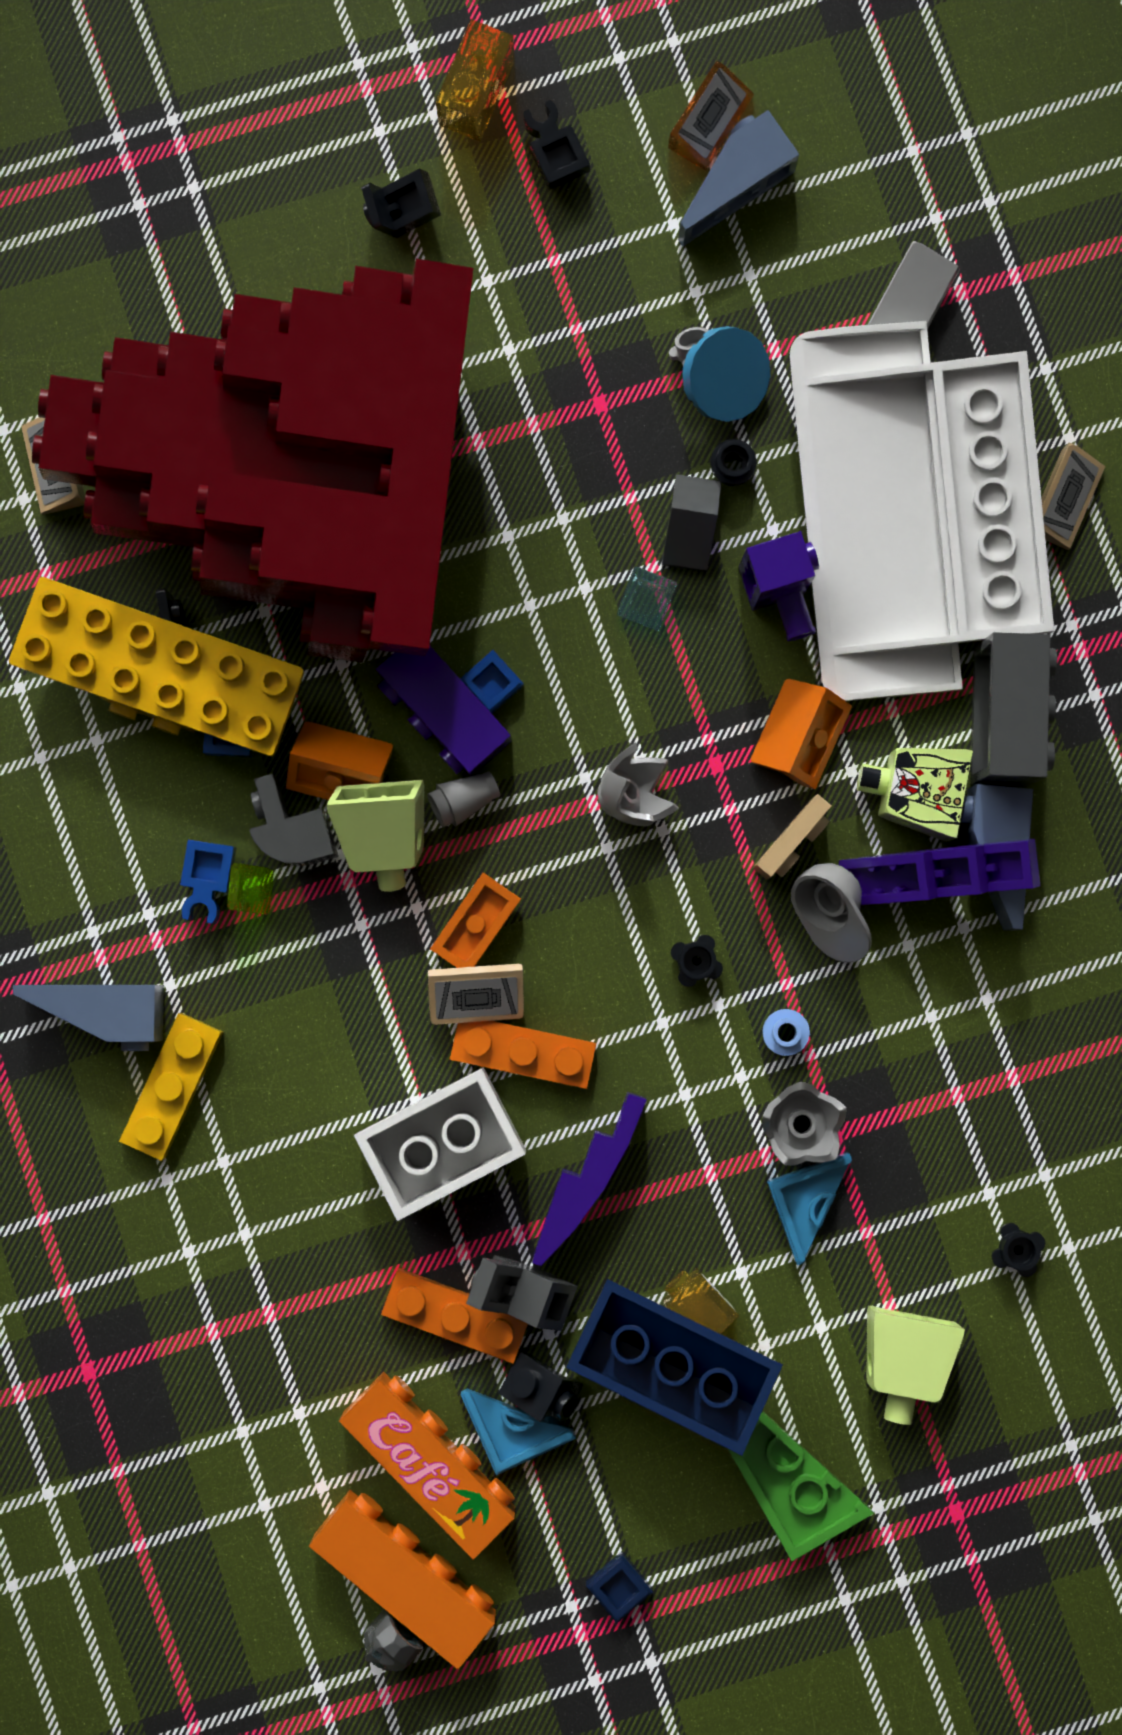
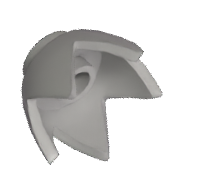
(628, 789)
(821, 1139)

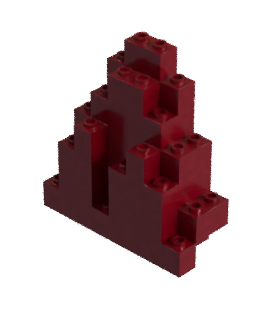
(287, 452)

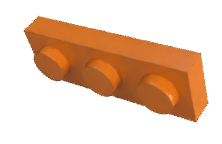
(524, 1052)
(445, 1314)

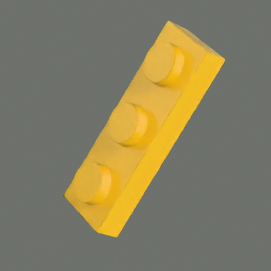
(171, 1086)

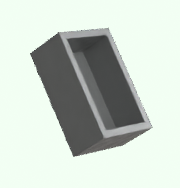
(1012, 709)

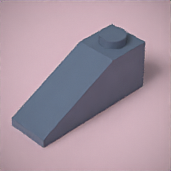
(748, 165)
(999, 816)
(107, 1011)

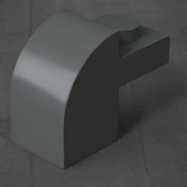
(294, 839)
(522, 1292)

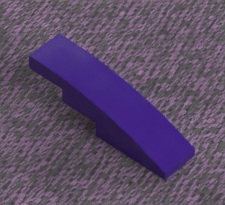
(946, 872)
(578, 1192)

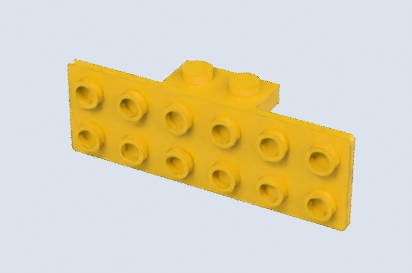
(156, 667)

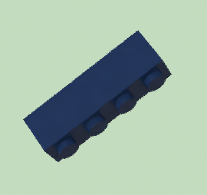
(674, 1367)

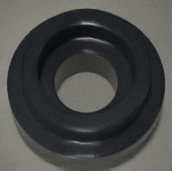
(736, 449)

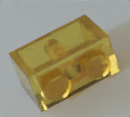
(475, 80)

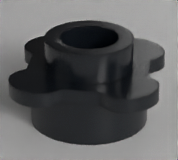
(702, 948)
(1031, 1246)

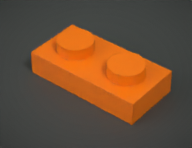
(475, 923)

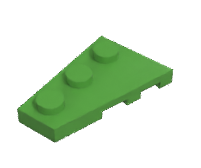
(796, 1490)

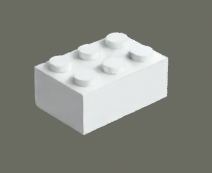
(440, 1143)

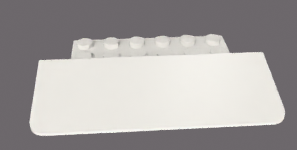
(916, 505)

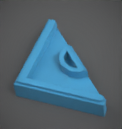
(805, 1199)
(510, 1433)

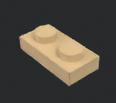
(807, 824)

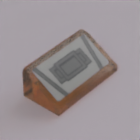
(710, 116)

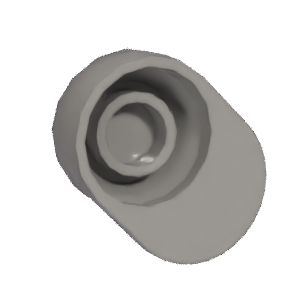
(829, 908)

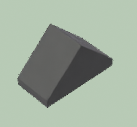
(691, 523)

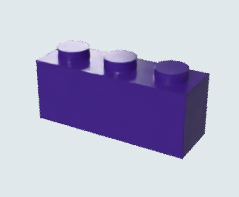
(443, 709)

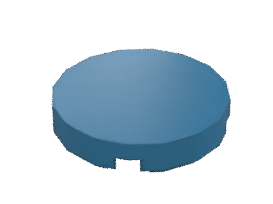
(726, 373)

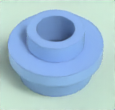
(771, 1027)

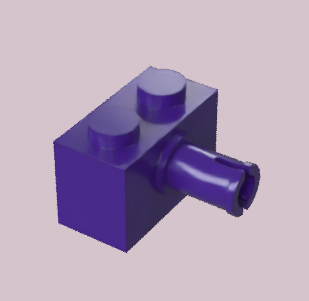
(780, 575)

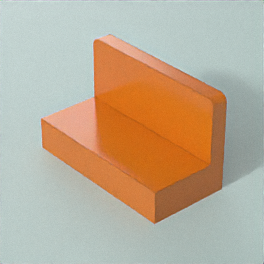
(801, 732)
(334, 758)

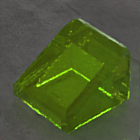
(250, 889)

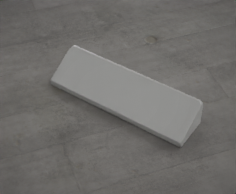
(916, 287)

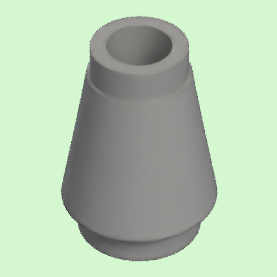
(461, 798)

